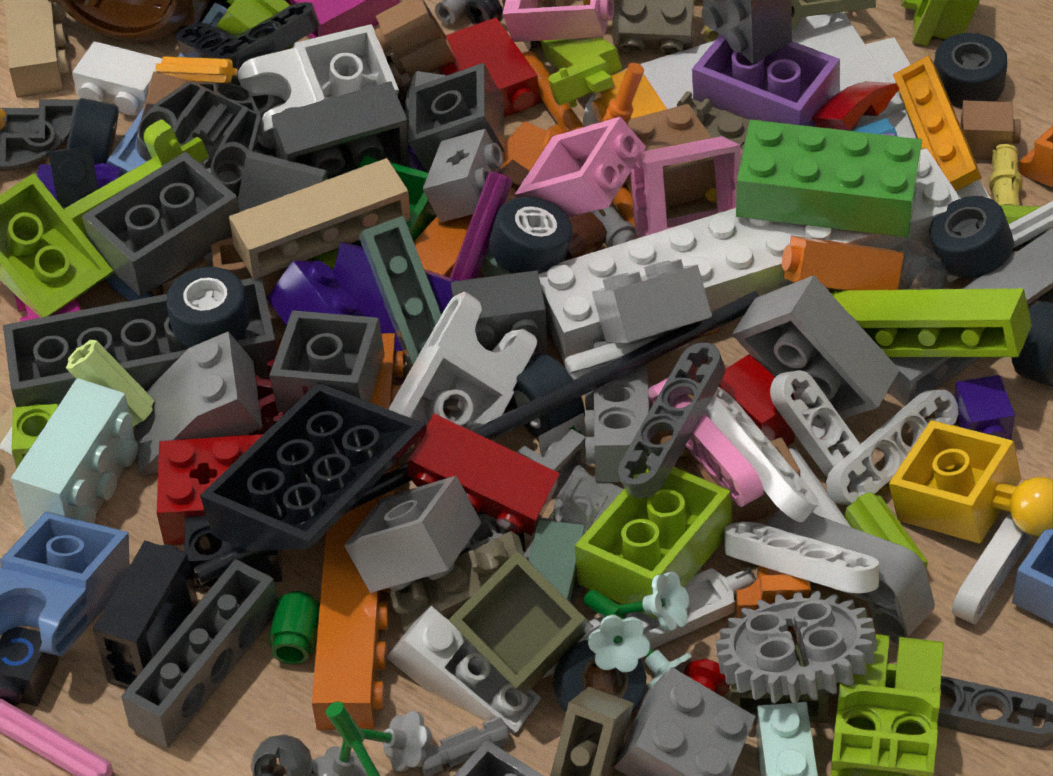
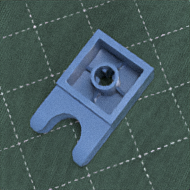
(61, 578)

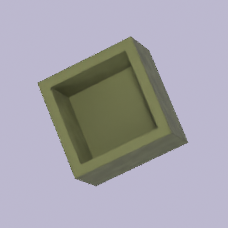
(520, 623)

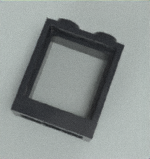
(144, 611)

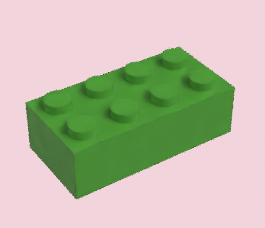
(828, 178)

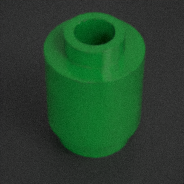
(294, 627)

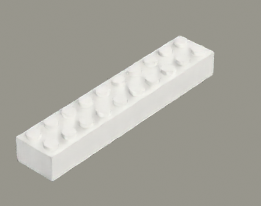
(731, 254)

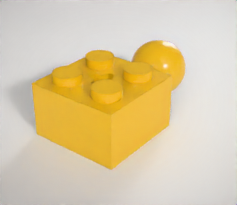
(962, 482)

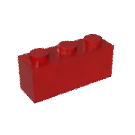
(492, 476)

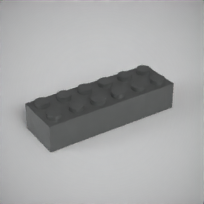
(130, 331)

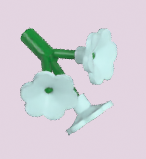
(622, 639)

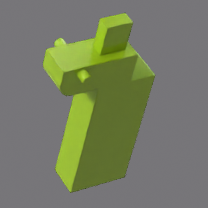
(582, 67)
(162, 147)

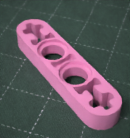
(718, 455)

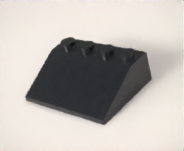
(306, 471)

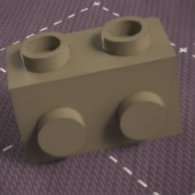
(653, 25)

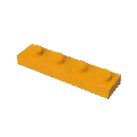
(937, 122)

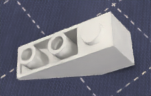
(453, 669)

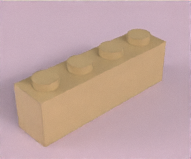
(34, 46)
(318, 218)

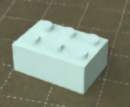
(77, 456)

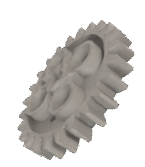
(830, 637)

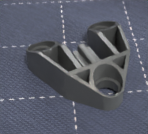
(222, 108)

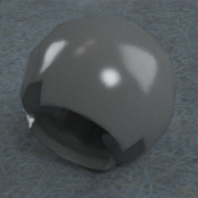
(291, 754)

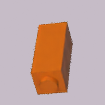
(842, 264)

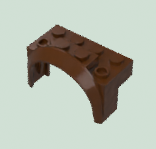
(135, 19)

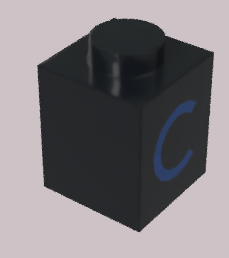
(23, 667)

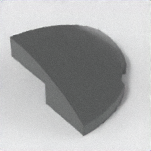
(34, 132)

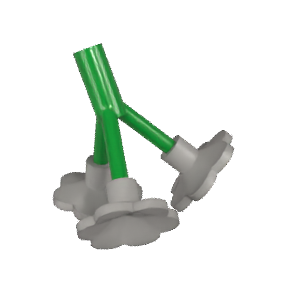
(402, 741)

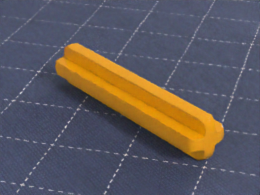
(198, 69)

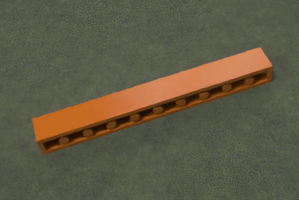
(349, 614)

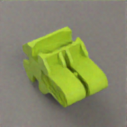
(890, 713)

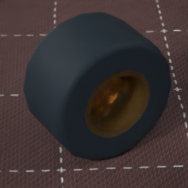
(578, 666)

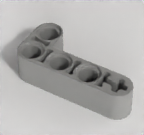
(904, 587)

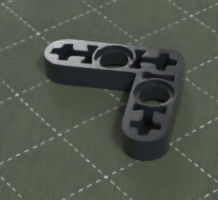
(267, 37)

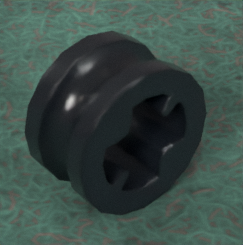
(483, 10)

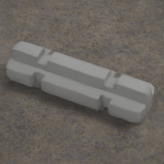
(462, 745)

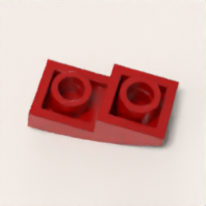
(848, 105)

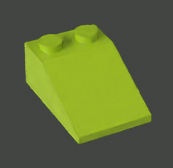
(44, 251)

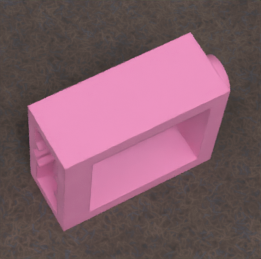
(556, 23)
(581, 167)
(649, 181)

